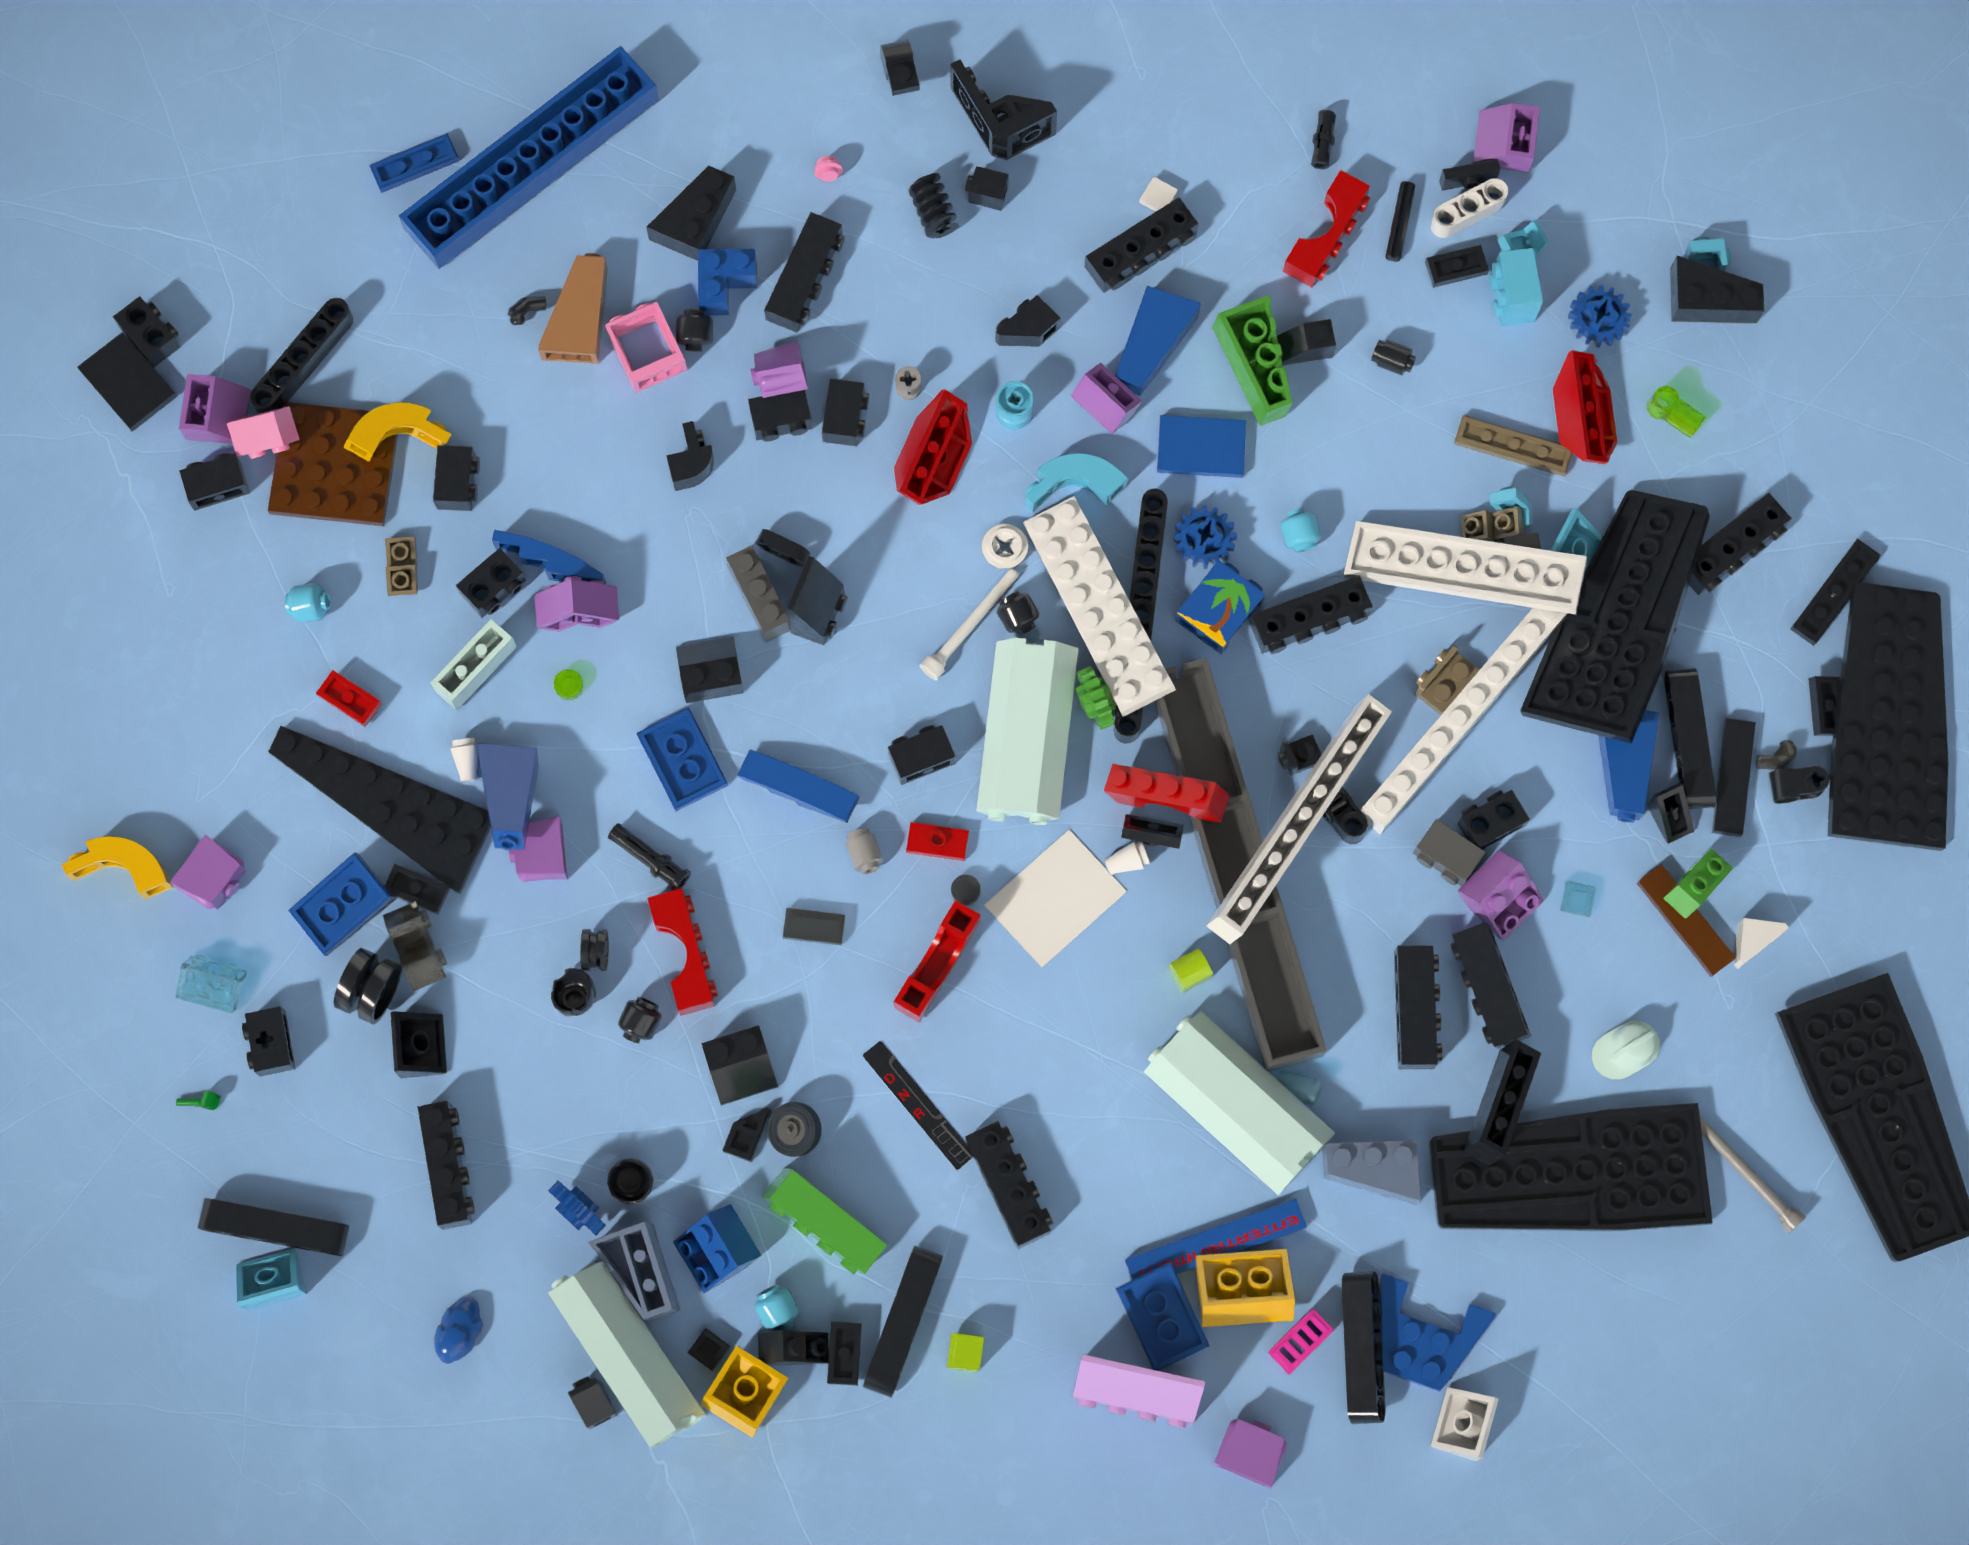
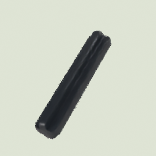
(1400, 221)

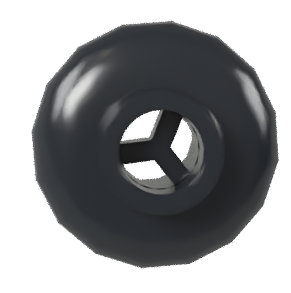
(694, 330)
(1018, 613)
(639, 1019)

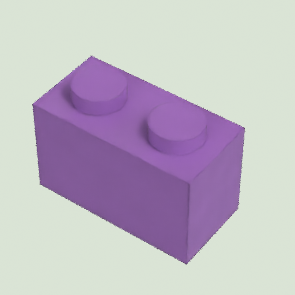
(1106, 398)

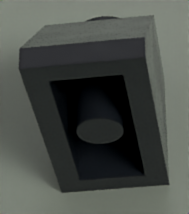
(1307, 342)

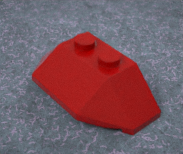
(1584, 409)
(934, 450)

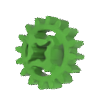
(1095, 698)

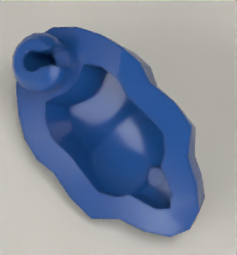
(458, 1330)

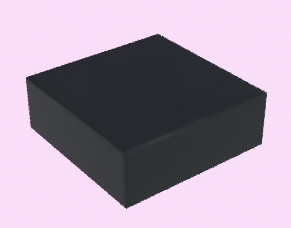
(709, 1349)

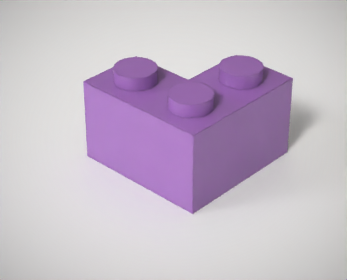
(576, 603)

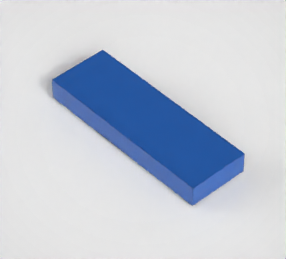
(414, 163)

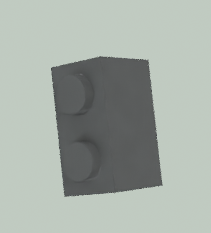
(1448, 853)

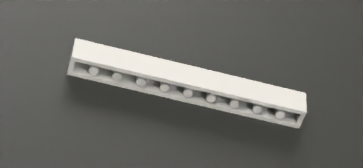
(1460, 717)
(1298, 819)

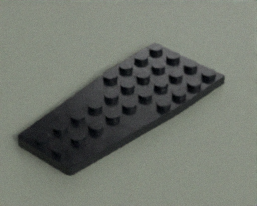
(1630, 599)
(1891, 722)
(1880, 1113)
(1580, 1174)

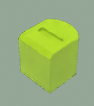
(1191, 970)
(965, 1352)

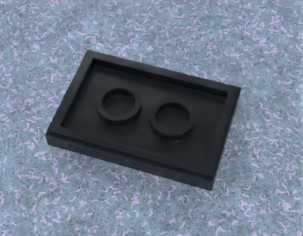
(127, 381)

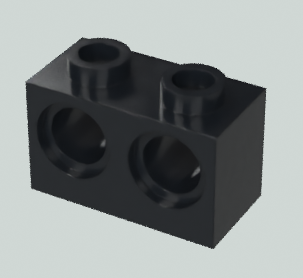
(144, 333)
(485, 578)
(1496, 826)

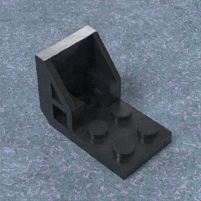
(1019, 129)

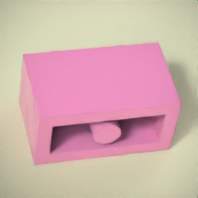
(262, 432)

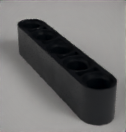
(302, 344)
(1690, 737)
(273, 1227)
(902, 1321)
(1363, 1347)

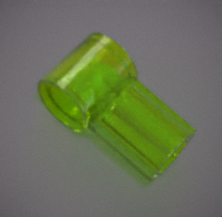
(1678, 412)

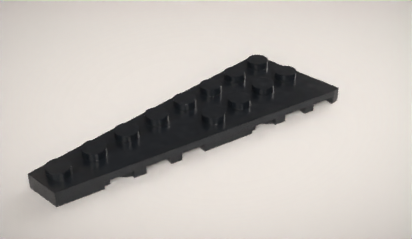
(418, 820)

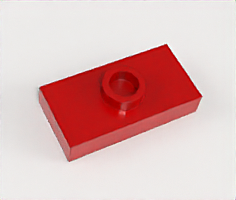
(348, 698)
(937, 841)

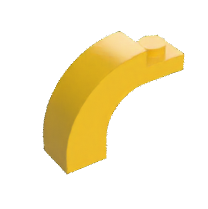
(393, 420)
(124, 853)

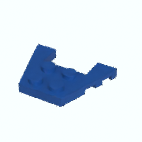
(1422, 1350)

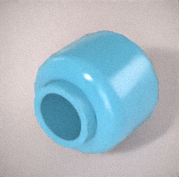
(1300, 530)
(307, 602)
(776, 1308)

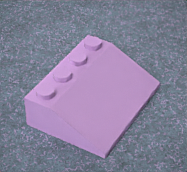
(1137, 1390)

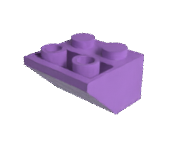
(1507, 135)
(209, 406)
(1501, 894)

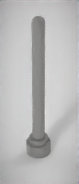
(1788, 1215)

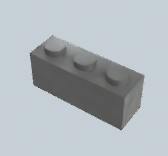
(758, 593)

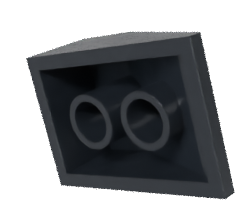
(816, 603)

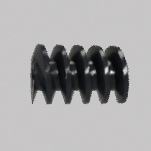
(931, 206)

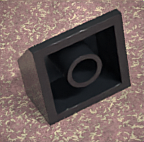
(709, 670)
(739, 1065)

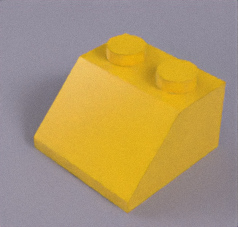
(744, 1391)

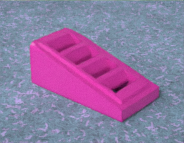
(1319, 1322)

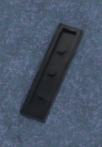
(1835, 592)
(1733, 777)

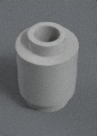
(864, 851)

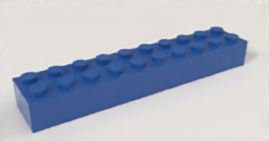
(529, 157)

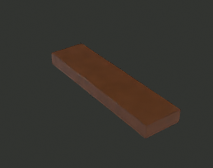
(1693, 930)

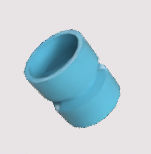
(1014, 405)

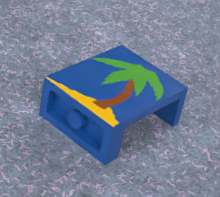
(1219, 606)

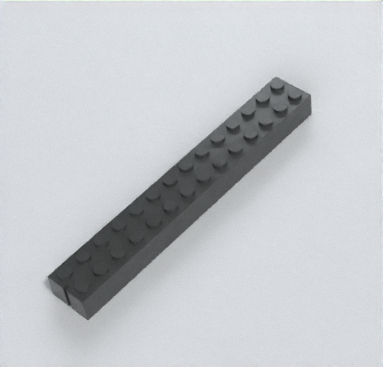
(1265, 953)

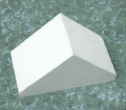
(1754, 936)

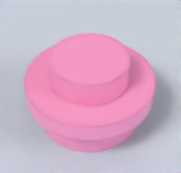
(828, 168)

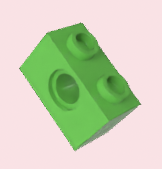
(1698, 883)

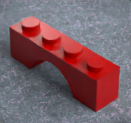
(1309, 256)
(1190, 795)
(672, 916)
(938, 961)

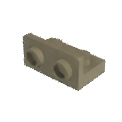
(1446, 680)

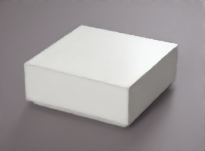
(1158, 194)

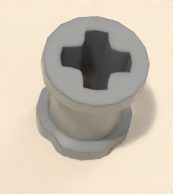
(915, 378)

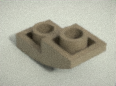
(1494, 525)
(401, 566)

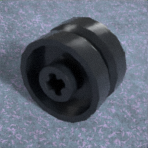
(367, 986)

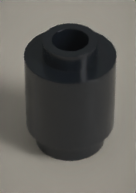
(1393, 357)

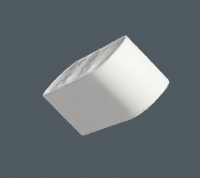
(1475, 197)

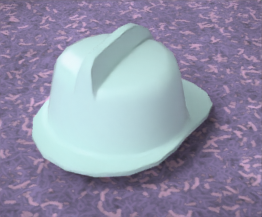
(1625, 1050)

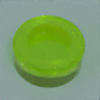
(568, 684)

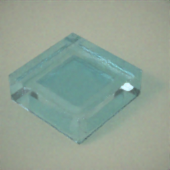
(1578, 898)

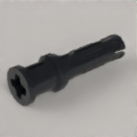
(659, 865)

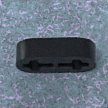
(782, 548)

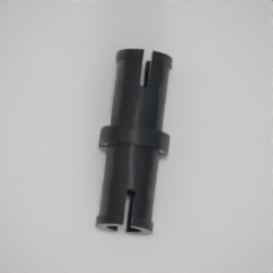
(1323, 139)

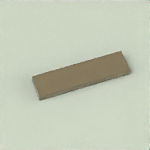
(1513, 445)

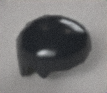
(573, 992)
(630, 1181)

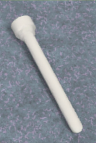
(934, 665)

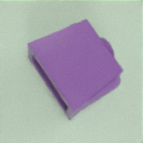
(779, 370)
(543, 852)
(209, 874)
(1251, 1451)

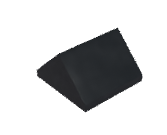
(418, 1044)

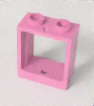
(658, 370)

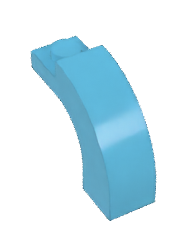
(1076, 470)

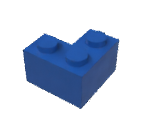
(723, 271)

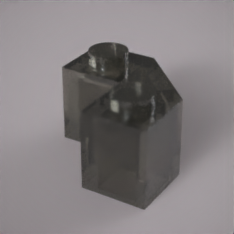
(415, 945)

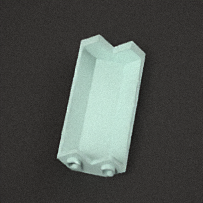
(1027, 730)
(1238, 1101)
(626, 1353)

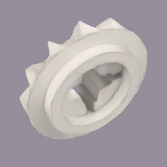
(1004, 533)

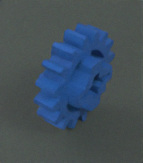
(1613, 322)
(1194, 532)
(577, 1207)

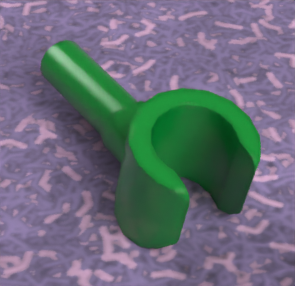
(208, 1101)

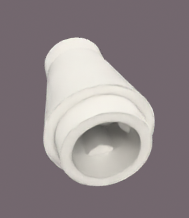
(466, 758)
(1128, 859)

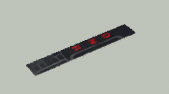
(918, 1105)

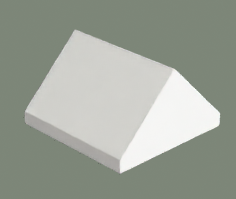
(1464, 1423)

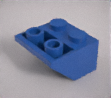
(717, 1248)

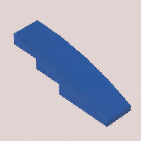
(540, 554)
(798, 785)

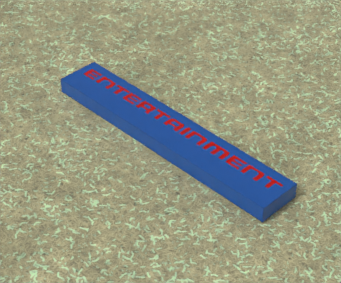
(1227, 1238)

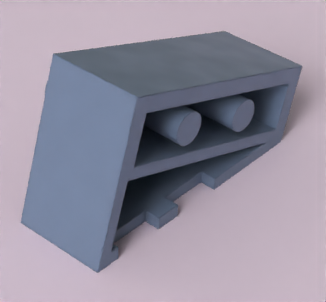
(1376, 1166)
(639, 1268)

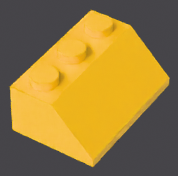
(1245, 1288)

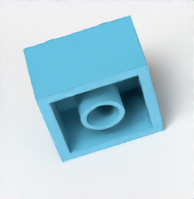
(1515, 287)

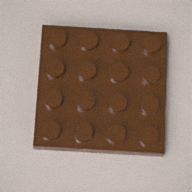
(325, 479)

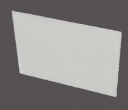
(1055, 898)

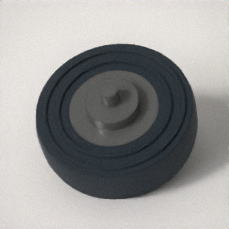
(794, 1129)

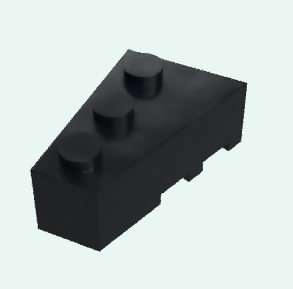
(694, 214)
(1713, 295)

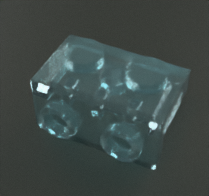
(210, 983)

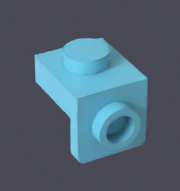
(1530, 237)
(1709, 249)
(1512, 497)

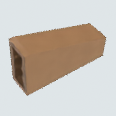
(578, 315)

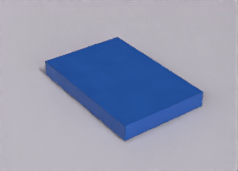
(1201, 446)
(682, 759)
(340, 904)
(1162, 1317)

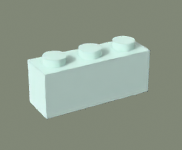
(473, 664)

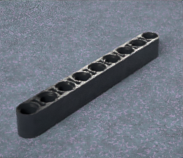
(1144, 574)

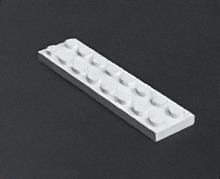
(1466, 567)
(1099, 606)

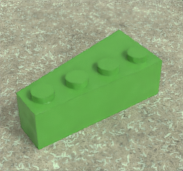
(1255, 357)
(823, 1220)

